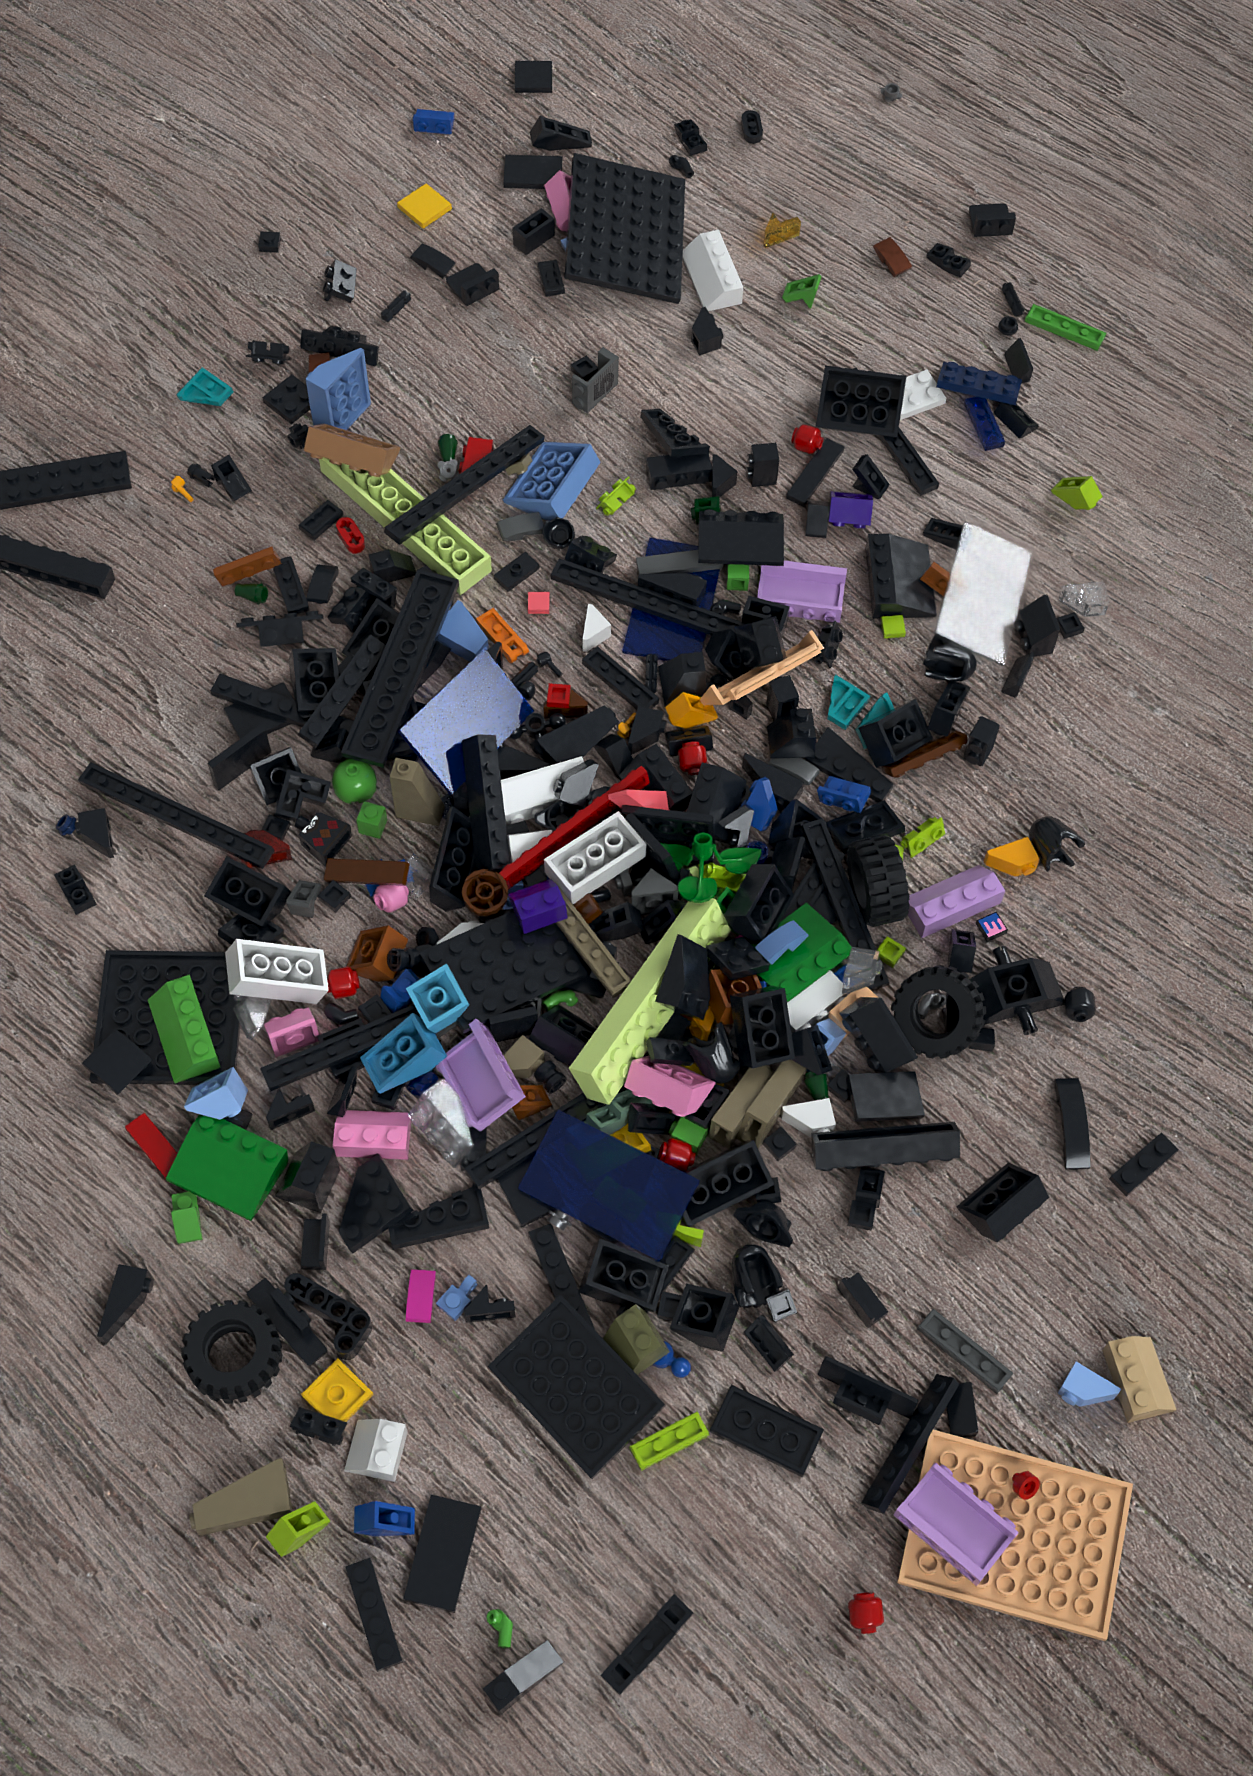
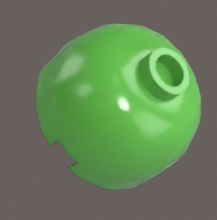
(354, 781)

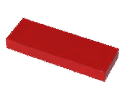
(152, 1143)

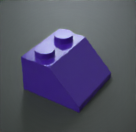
(850, 509)
(538, 905)

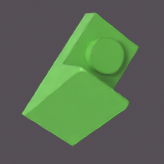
(802, 289)
(186, 1217)

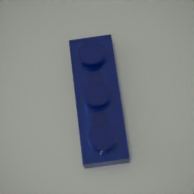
(984, 423)

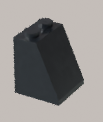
(310, 1177)

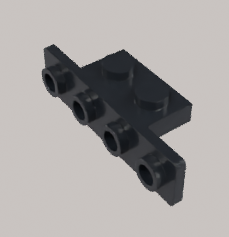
(338, 342)
(282, 630)
(288, 1321)
(865, 1394)

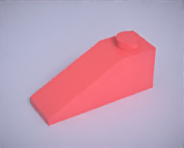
(640, 798)

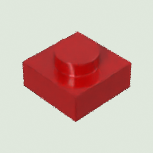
(558, 695)

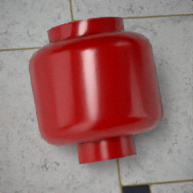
(807, 439)
(691, 757)
(343, 982)
(677, 1154)
(866, 1612)

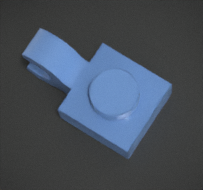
(456, 1300)

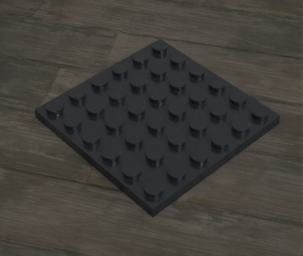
(124, 1006)

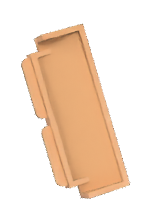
(748, 682)

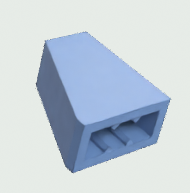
(462, 633)

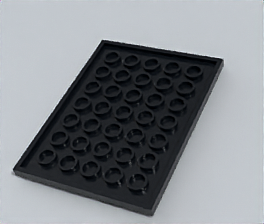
(625, 228)

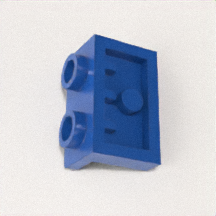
(433, 121)
(844, 794)

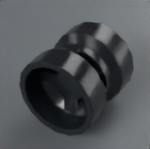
(402, 959)
(550, 1077)

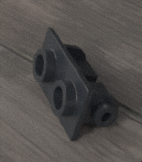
(276, 353)
(830, 637)
(313, 1423)

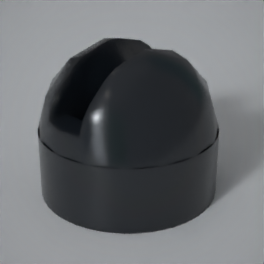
(527, 690)

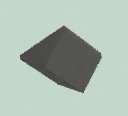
(652, 892)

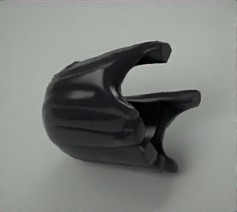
(948, 660)
(1046, 839)
(714, 1057)
(754, 1276)

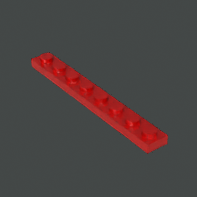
(572, 829)

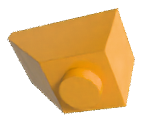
(688, 711)
(1013, 858)

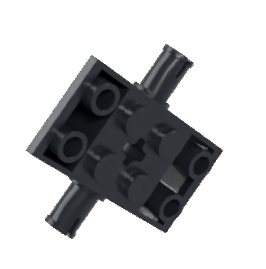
(1018, 989)

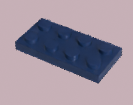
(979, 383)

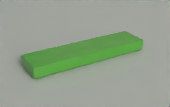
(1065, 327)

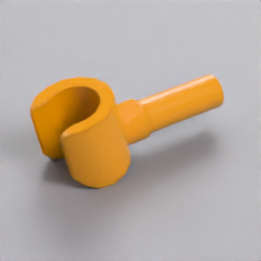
(177, 486)
(623, 728)

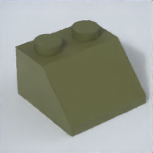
(636, 1339)

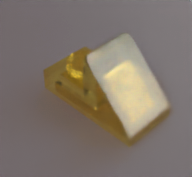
(780, 232)

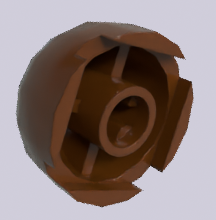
(484, 892)

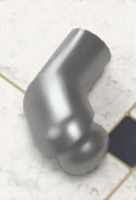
(930, 1002)

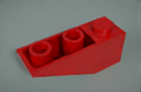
(474, 451)

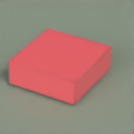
(538, 602)

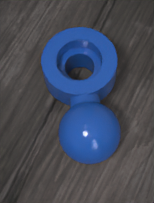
(679, 1366)

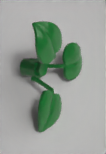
(703, 889)

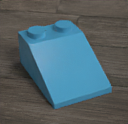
(403, 1054)

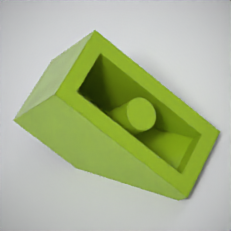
(1078, 492)
(297, 1528)

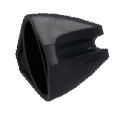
(556, 814)
(766, 1223)

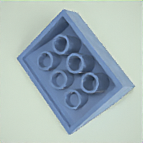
(339, 390)
(553, 479)

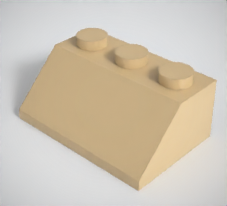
(1140, 1377)

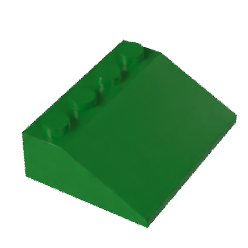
(812, 959)
(228, 1165)

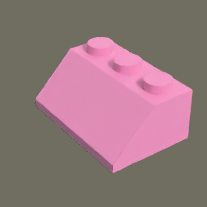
(559, 194)
(668, 1085)
(372, 1133)

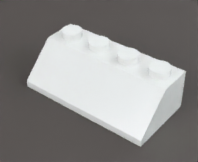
(712, 271)
(532, 791)

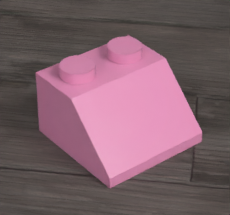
(291, 1031)

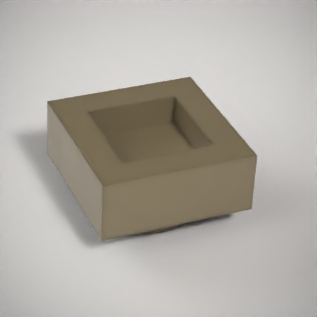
(519, 466)

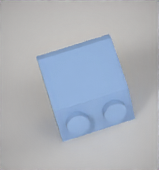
(218, 1096)

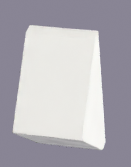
(596, 629)

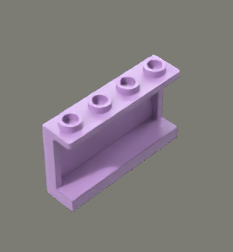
(807, 588)
(480, 1077)
(956, 1523)

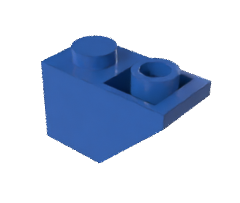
(762, 803)

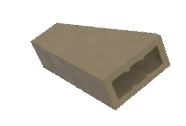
(414, 794)
(768, 1104)
(729, 1118)
(247, 1501)

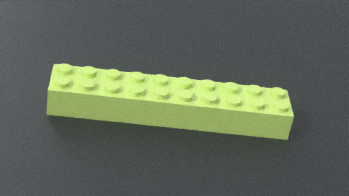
(437, 545)
(636, 1016)

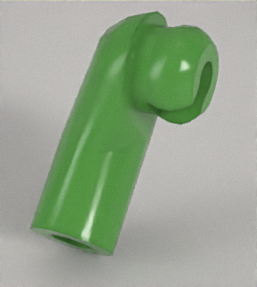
(560, 996)
(503, 1625)

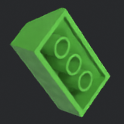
(183, 1030)

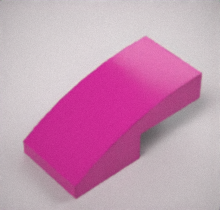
(420, 1296)

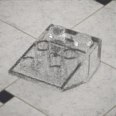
(443, 1122)

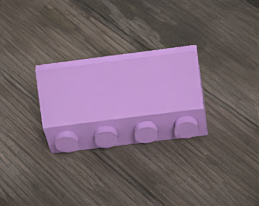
(954, 900)

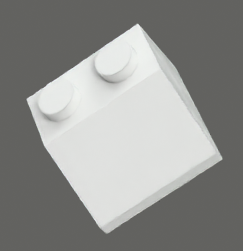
(376, 1449)

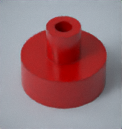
(1025, 1484)

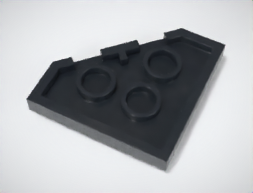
(372, 1204)

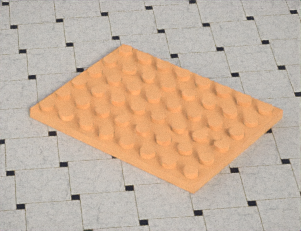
(1066, 1545)

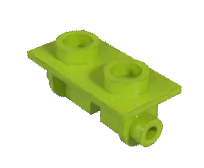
(610, 501)
(928, 833)
(723, 877)

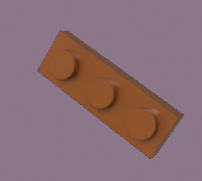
(247, 566)

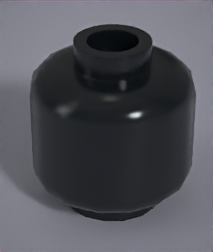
(1080, 1004)

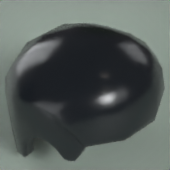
(558, 533)

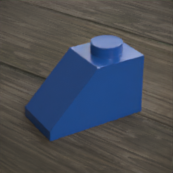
(384, 1519)

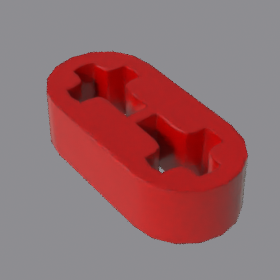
(347, 536)

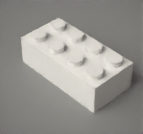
(595, 857)
(276, 971)

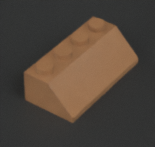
(351, 449)

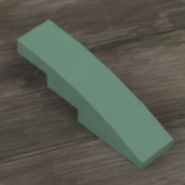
(616, 1115)

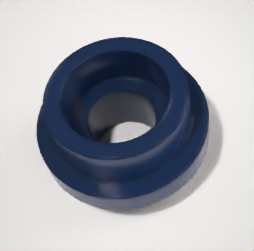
(66, 825)

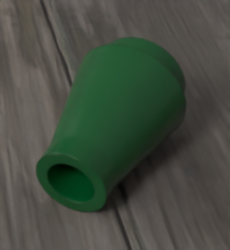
(447, 446)
(255, 593)
(817, 1085)

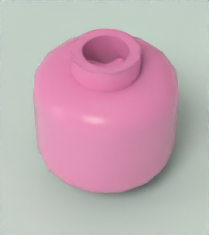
(391, 897)

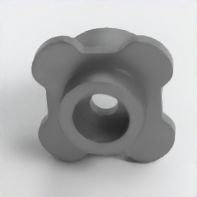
(891, 92)
(443, 466)
(559, 1219)

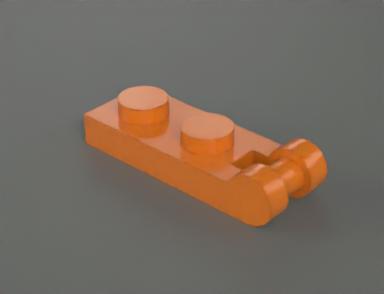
(499, 631)

